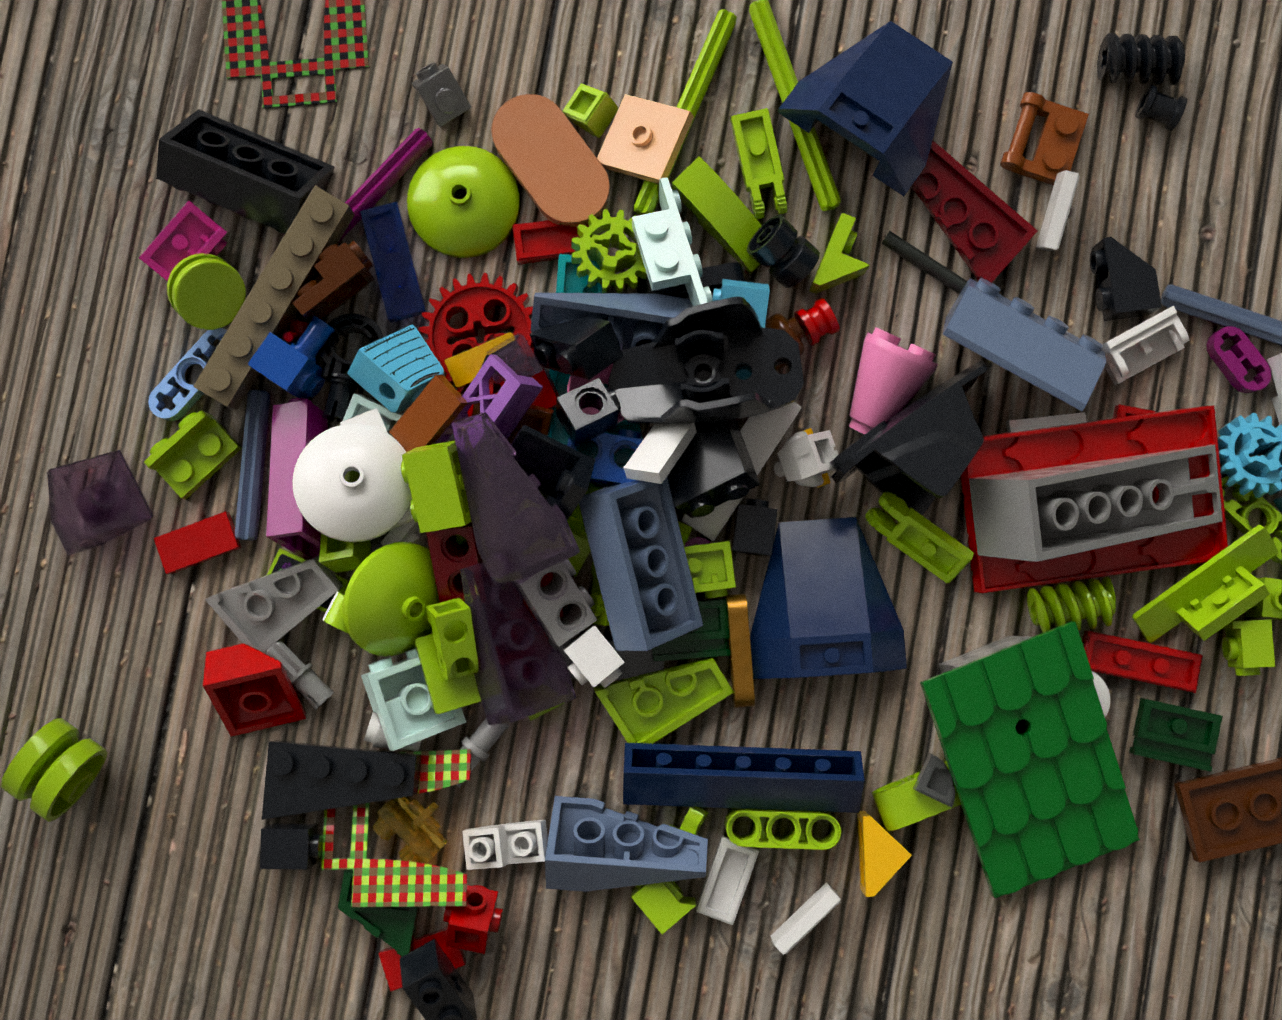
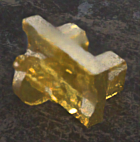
(413, 826)

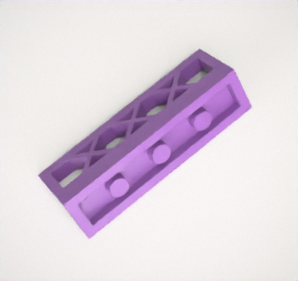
(507, 405)

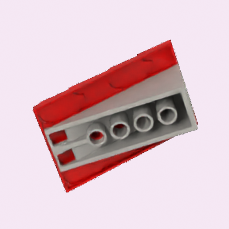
(1095, 499)

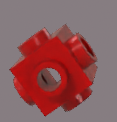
(472, 924)

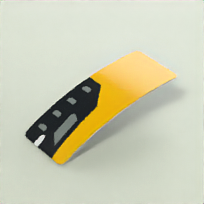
(467, 364)

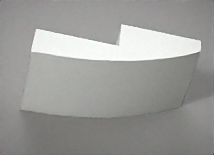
(505, 844)

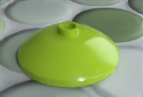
(468, 224)
(381, 598)

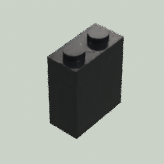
(712, 469)

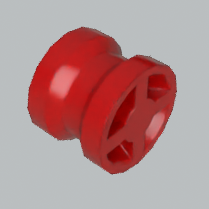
(817, 321)

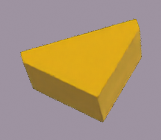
(878, 855)

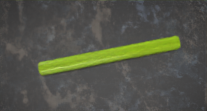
(785, 82)
(694, 92)

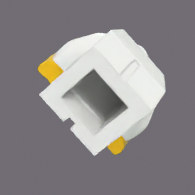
(807, 458)

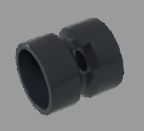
(787, 255)

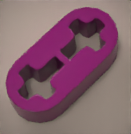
(1238, 360)

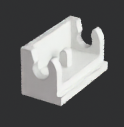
(1144, 345)

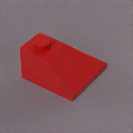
(250, 690)

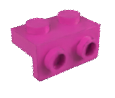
(185, 235)

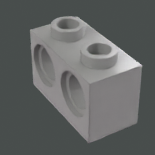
(549, 600)

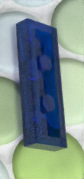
(393, 262)

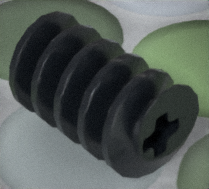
(1141, 56)

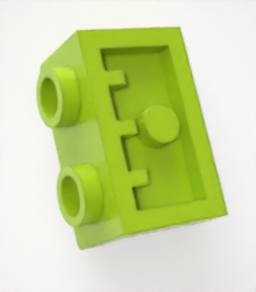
(192, 453)
(711, 568)

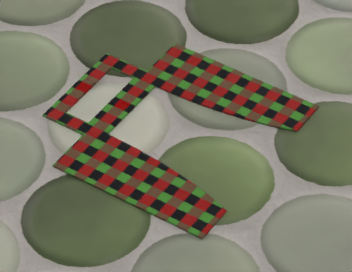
(249, 57)

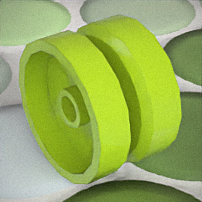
(54, 769)

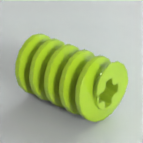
(1072, 604)

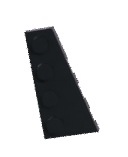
(328, 777)

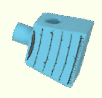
(396, 368)

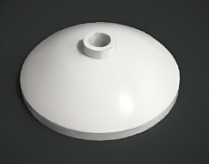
(359, 508)

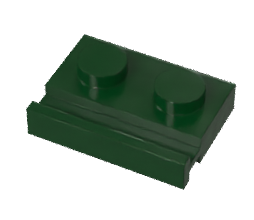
(703, 642)
(1175, 734)

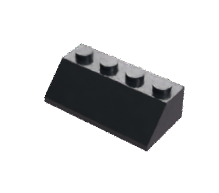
(239, 169)

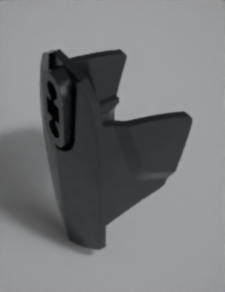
(694, 366)
(921, 447)

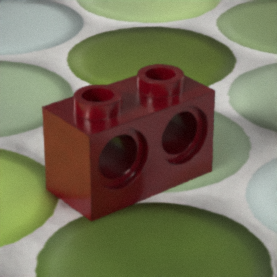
(450, 557)

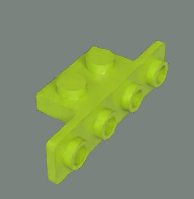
(1213, 592)

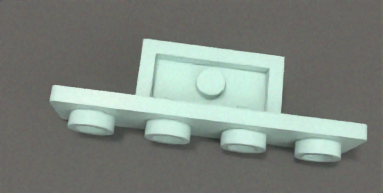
(666, 247)

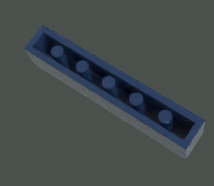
(743, 777)

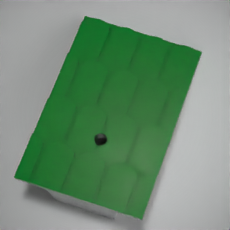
(1030, 757)

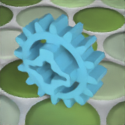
(1248, 437)

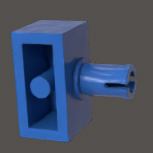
(295, 364)

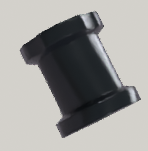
(1161, 107)

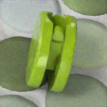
(206, 291)

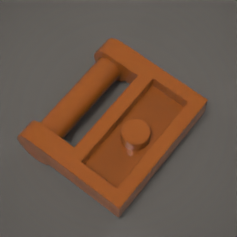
(1056, 142)

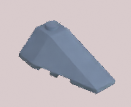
(634, 316)
(608, 850)

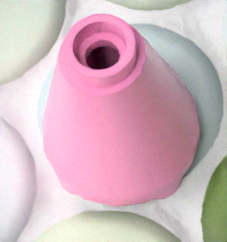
(887, 379)

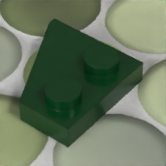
(391, 924)

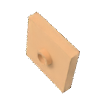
(644, 139)

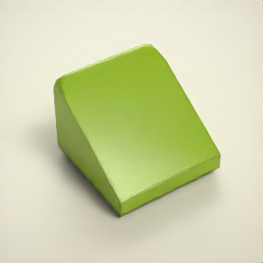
(590, 110)

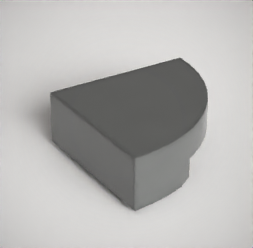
(936, 781)

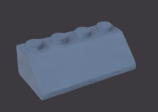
(1025, 342)
(640, 564)

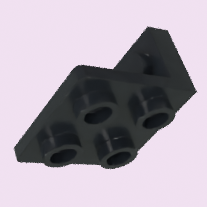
(558, 468)

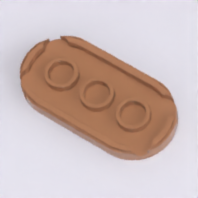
(550, 160)

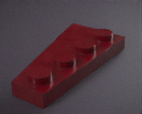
(971, 215)

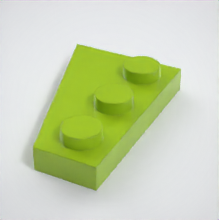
(663, 700)

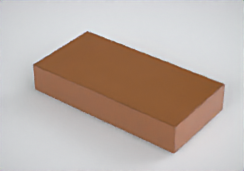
(429, 414)

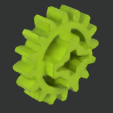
(598, 247)

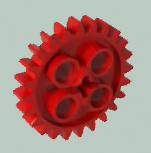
(475, 301)

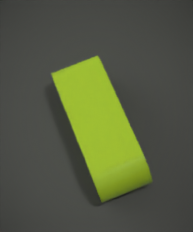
(903, 806)
(798, 838)

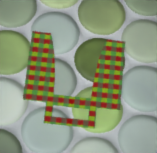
(398, 881)

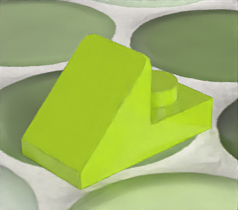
(836, 266)

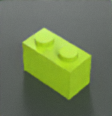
(436, 487)

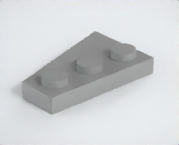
(275, 603)

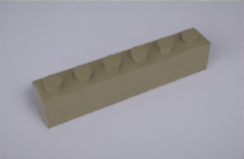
(271, 300)

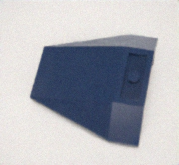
(880, 98)
(824, 606)

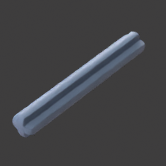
(1222, 313)
(252, 465)

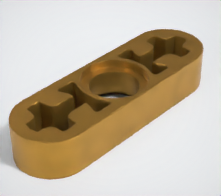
(740, 651)

